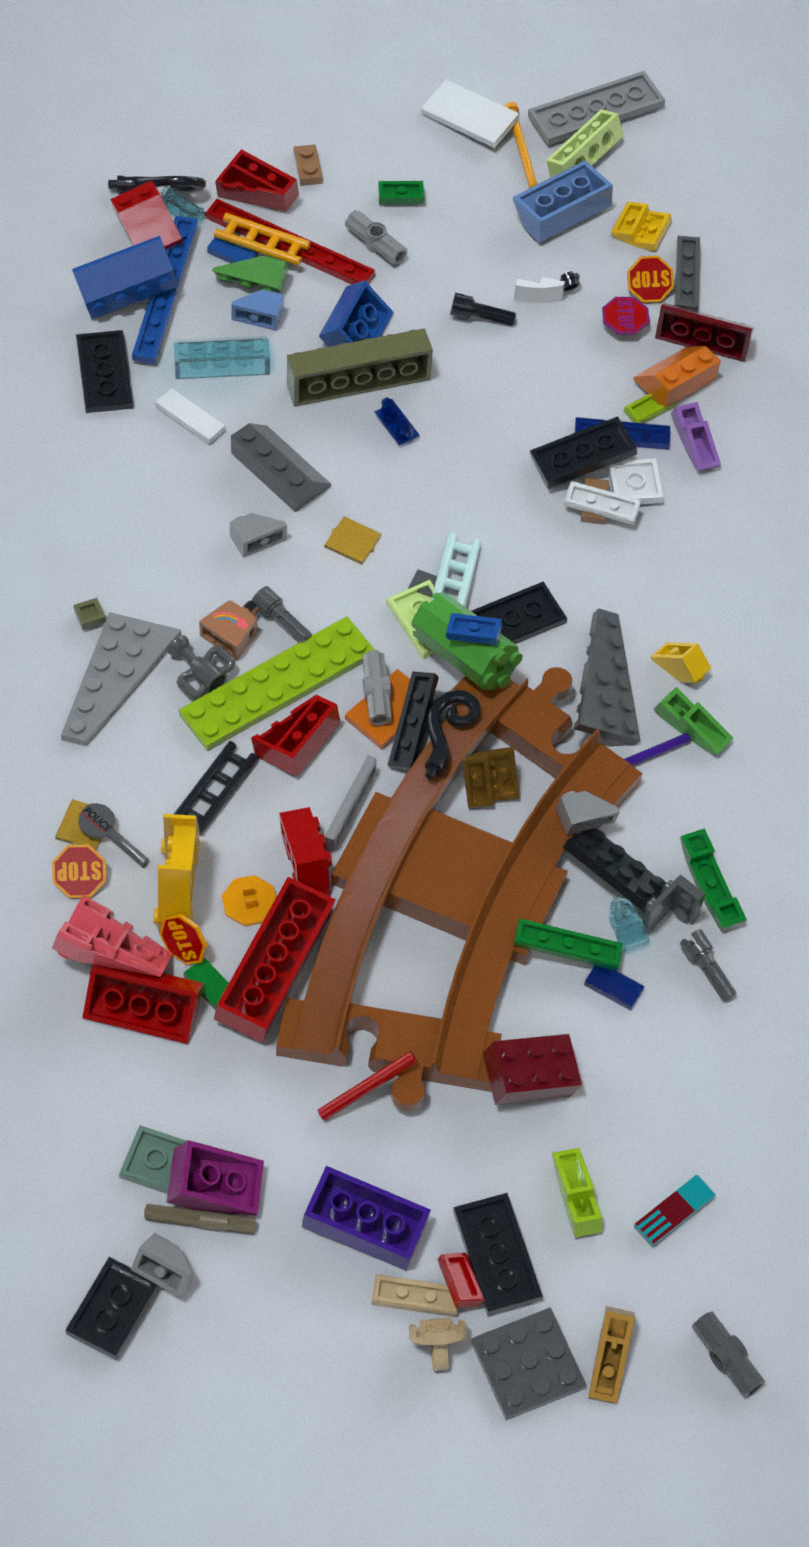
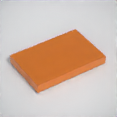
(381, 735)

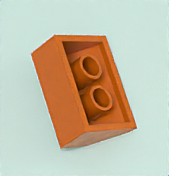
(679, 375)

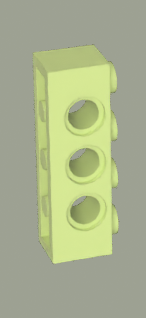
(587, 143)

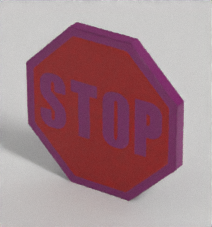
(625, 315)

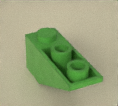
(257, 271)

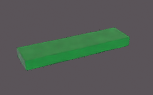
(568, 944)

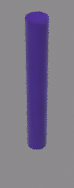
(658, 749)

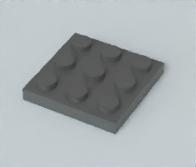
(528, 1363)

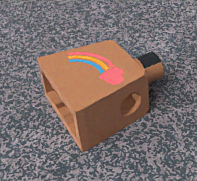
(230, 627)

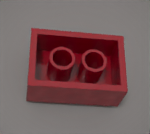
(532, 1069)

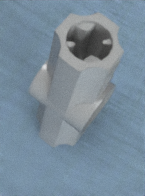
(376, 237)
(376, 688)

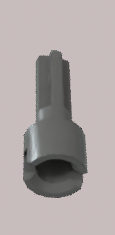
(271, 606)
(700, 951)

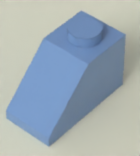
(259, 309)

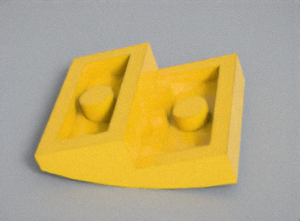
(641, 226)

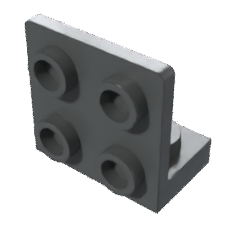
(679, 896)

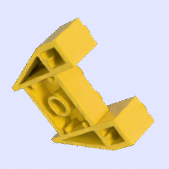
(177, 876)

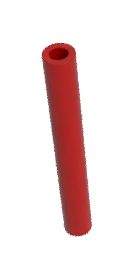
(367, 1086)

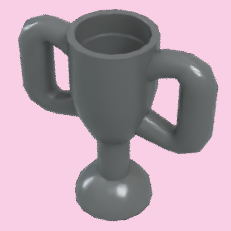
(202, 668)

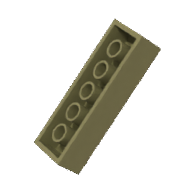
(359, 367)

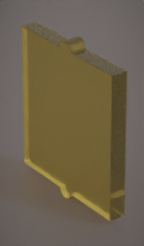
(352, 540)
(69, 828)

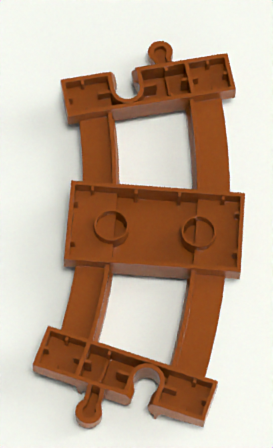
(452, 881)

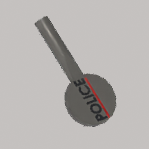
(99, 821)

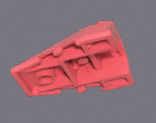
(101, 940)

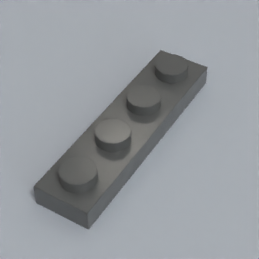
(687, 272)

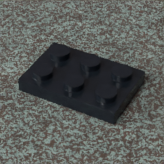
(111, 1308)

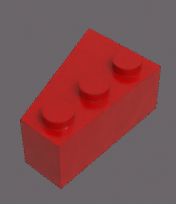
(299, 736)
(306, 848)

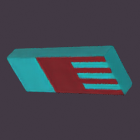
(674, 1210)

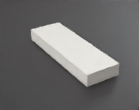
(190, 416)
(602, 503)

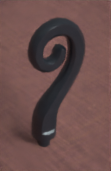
(180, 183)
(440, 753)

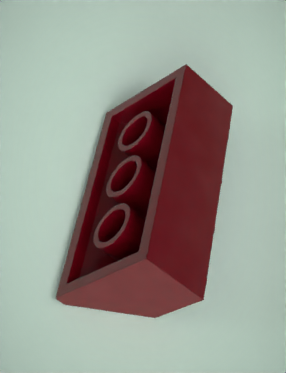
(699, 329)

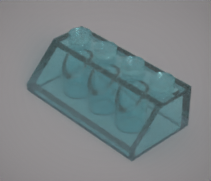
(221, 357)

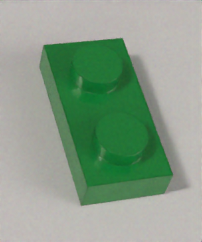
(401, 192)

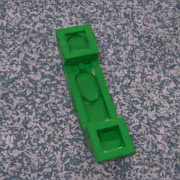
(709, 879)

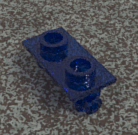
(396, 422)

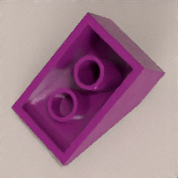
(214, 1179)

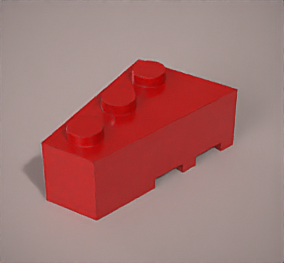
(256, 183)

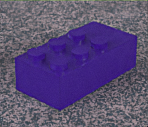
(366, 1218)

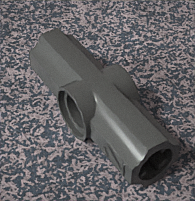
(728, 1354)

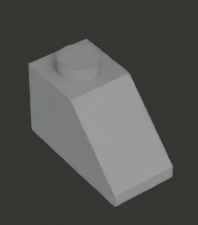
(256, 532)
(584, 812)
(162, 1264)

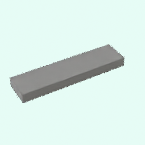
(350, 803)

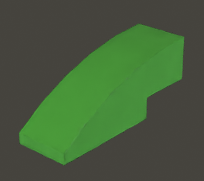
(694, 720)

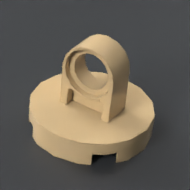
(438, 1334)

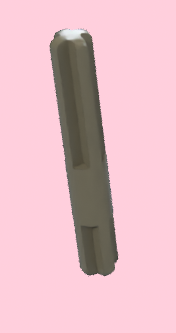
(200, 1219)

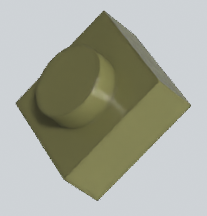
(89, 613)

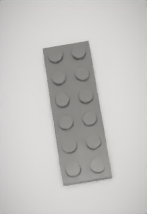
(624, 96)

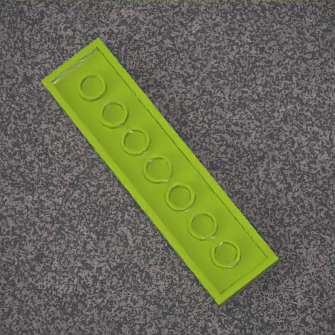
(275, 683)

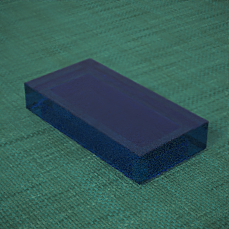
(614, 986)

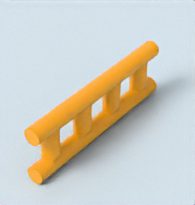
(268, 249)

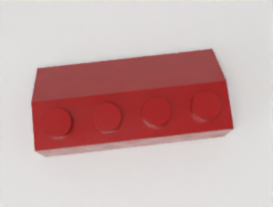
(143, 1002)

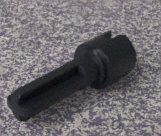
(465, 306)

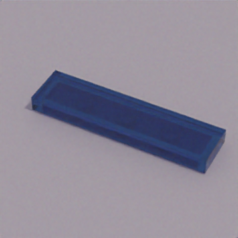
(641, 433)

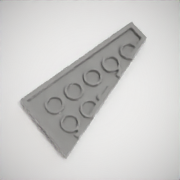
(116, 668)

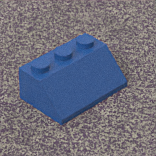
(356, 316)

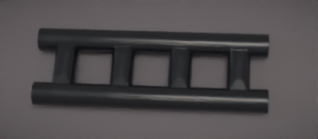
(230, 783)

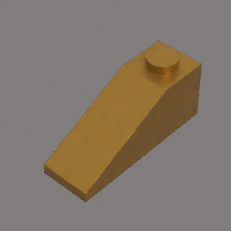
(611, 1354)

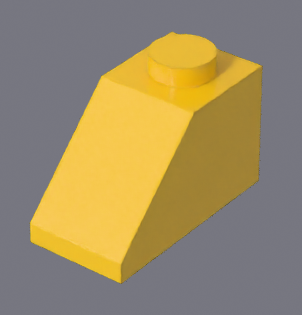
(682, 661)

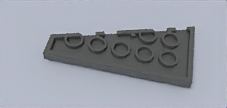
(606, 684)

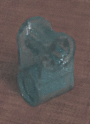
(627, 927)

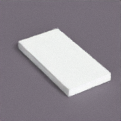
(470, 113)

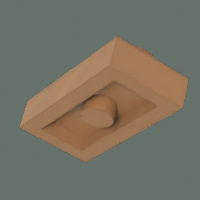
(307, 165)

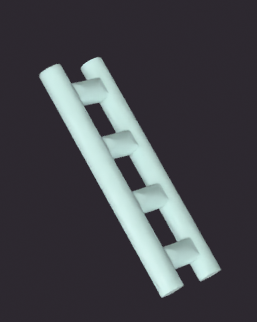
(466, 568)

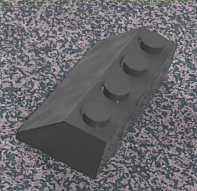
(277, 465)

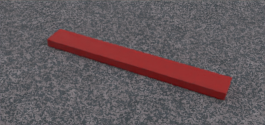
(316, 256)

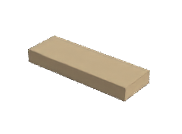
(413, 1296)

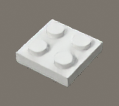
(637, 480)

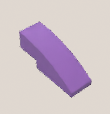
(696, 436)

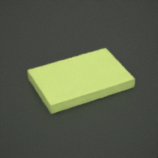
(404, 607)

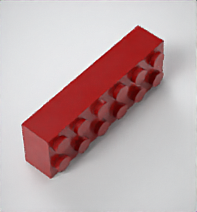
(274, 959)

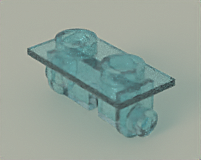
(180, 206)

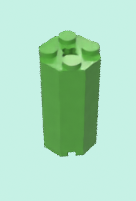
(482, 663)

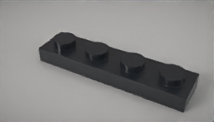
(413, 720)

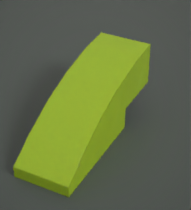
(577, 1192)

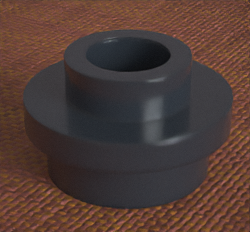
(571, 280)

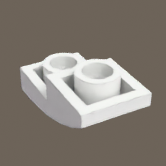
(544, 292)

